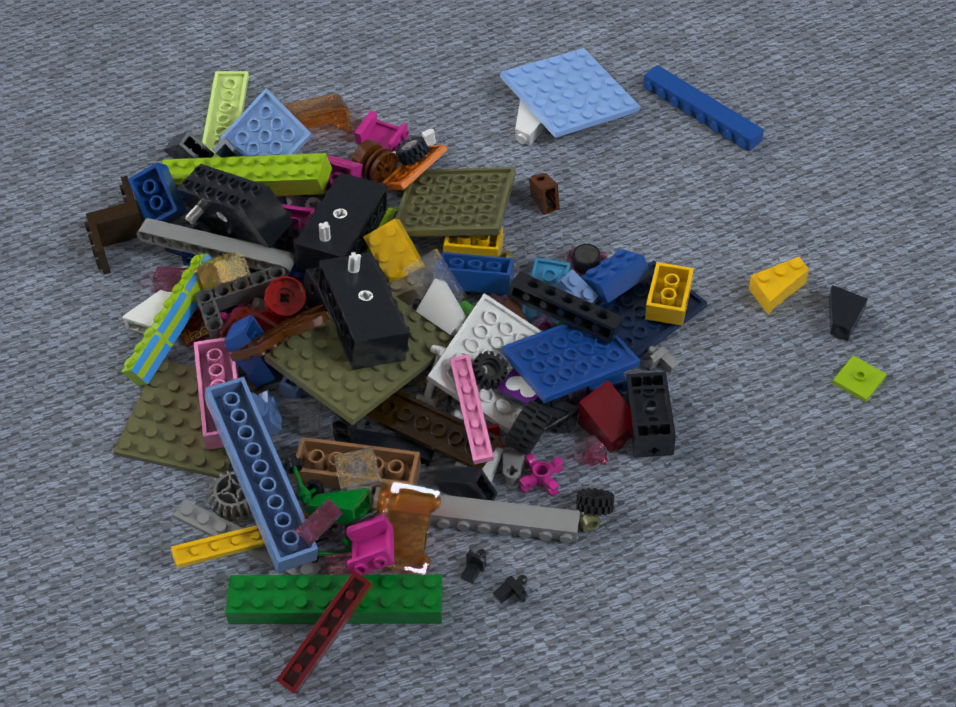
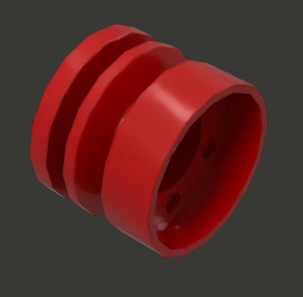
(284, 287)

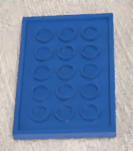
(567, 360)

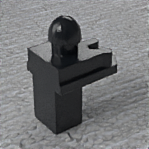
(475, 564)
(511, 587)

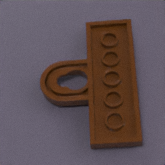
(297, 324)

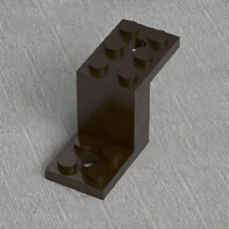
(113, 225)

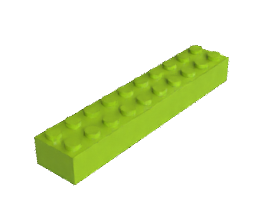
(282, 173)

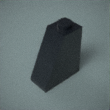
(187, 146)
(844, 312)
(464, 482)

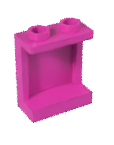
(383, 133)
(371, 545)

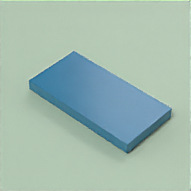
(549, 272)

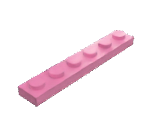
(471, 409)

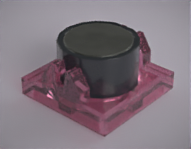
(585, 258)

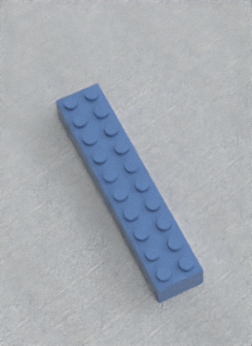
(260, 473)

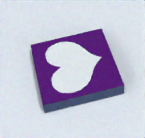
(516, 389)

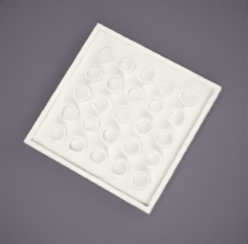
(484, 330)

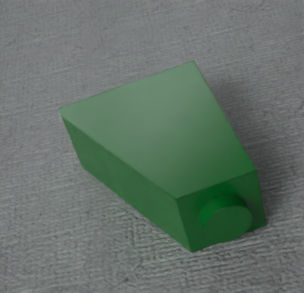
(351, 503)

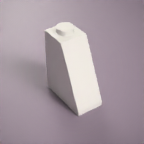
(527, 126)
(442, 308)
(142, 315)

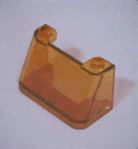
(322, 111)
(409, 513)

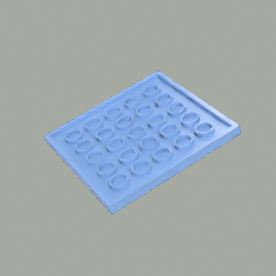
(569, 92)

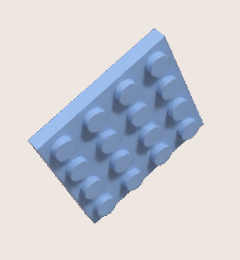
(267, 128)

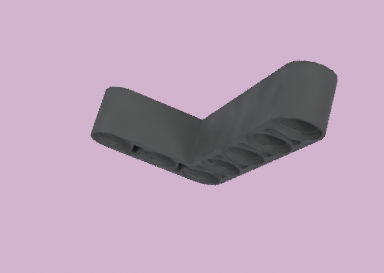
(233, 293)

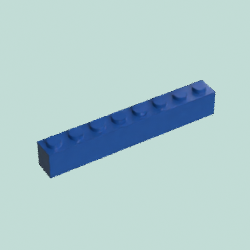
(703, 108)

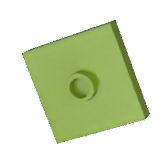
(859, 378)

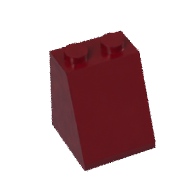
(606, 417)

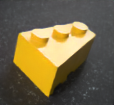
(778, 282)

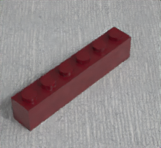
(324, 632)

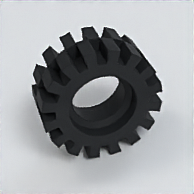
(493, 361)
(595, 501)

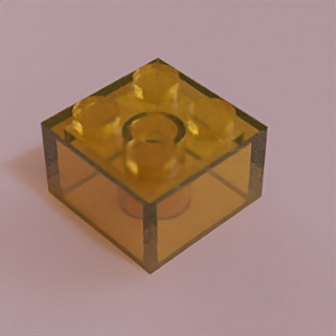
(221, 270)

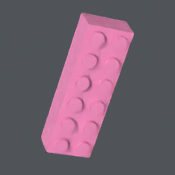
(212, 368)

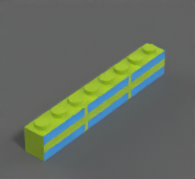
(166, 327)

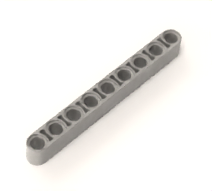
(215, 245)

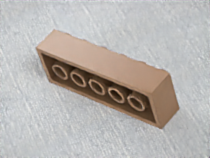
(319, 463)

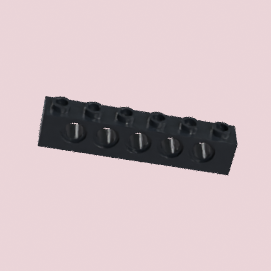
(565, 307)

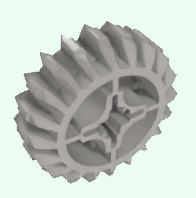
(223, 499)

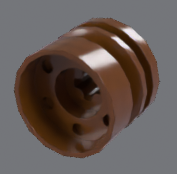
(376, 160)

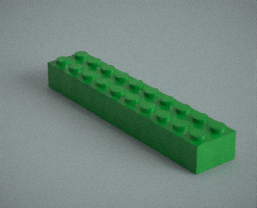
(306, 597)

